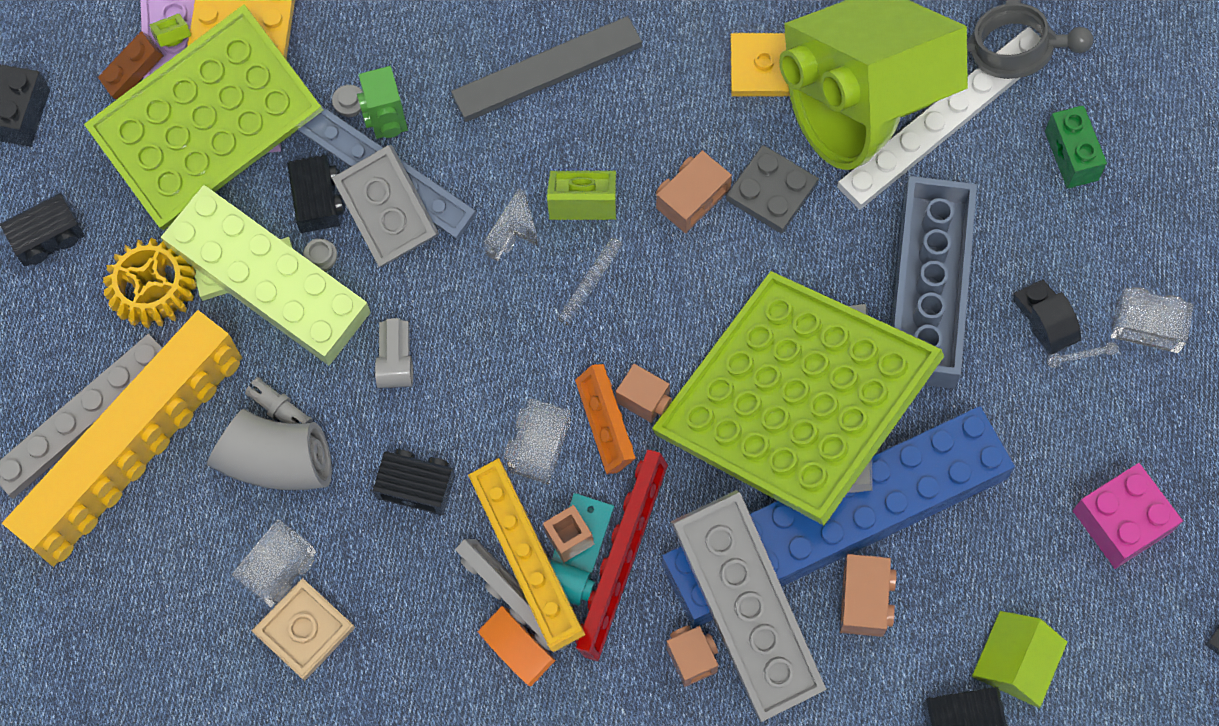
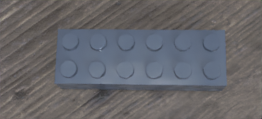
(935, 269)

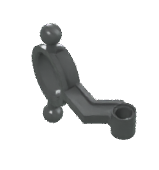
(1028, 62)

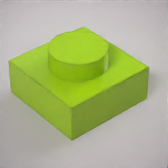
(170, 30)

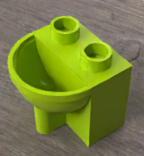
(866, 68)

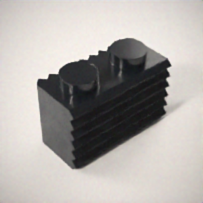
(314, 193)
(42, 230)
(414, 481)
(968, 708)

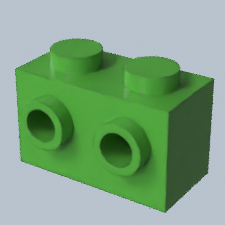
(381, 103)

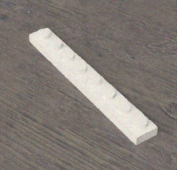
(930, 129)

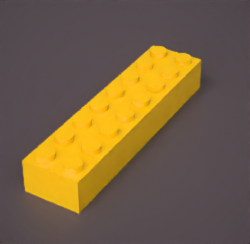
(124, 439)

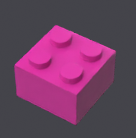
(1127, 515)

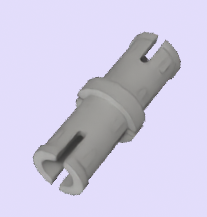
(276, 404)

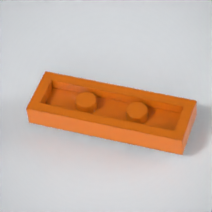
(605, 419)

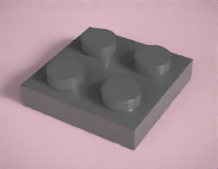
(772, 189)

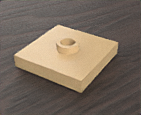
(303, 629)

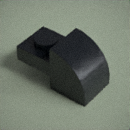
(1050, 314)

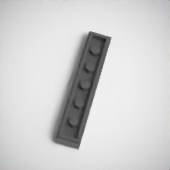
(546, 69)

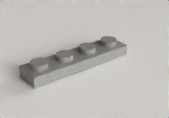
(500, 584)

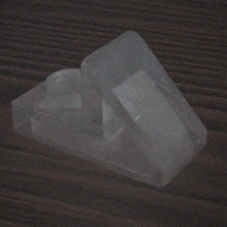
(513, 221)

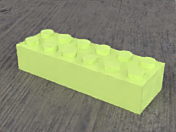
(266, 275)

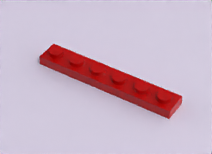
(626, 542)

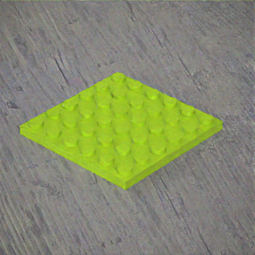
(798, 395)

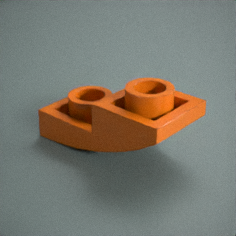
(516, 646)

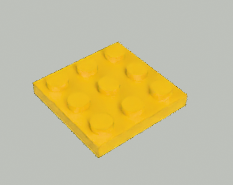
(272, 15)

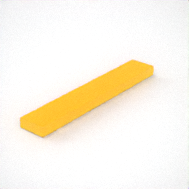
(526, 555)

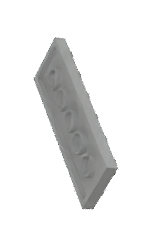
(748, 605)

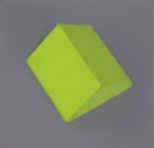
(582, 195)
(1020, 657)

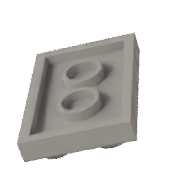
(385, 206)

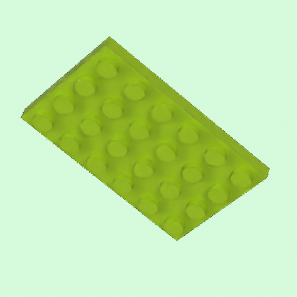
(203, 116)

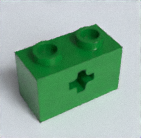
(1075, 147)

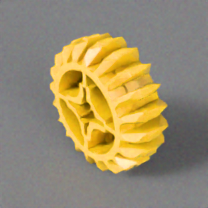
(146, 267)

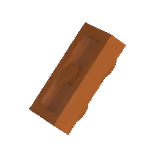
(130, 65)

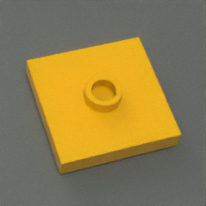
(756, 64)

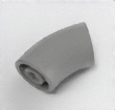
(273, 453)

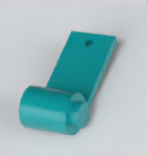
(577, 571)

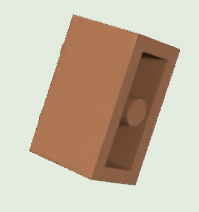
(693, 191)
(866, 595)

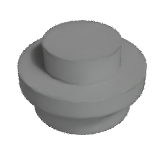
(346, 100)
(321, 253)

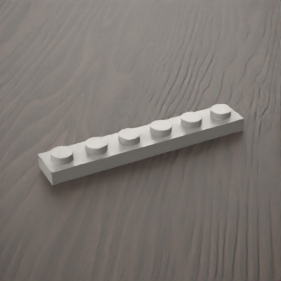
(71, 421)

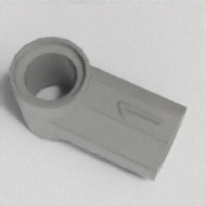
(394, 362)

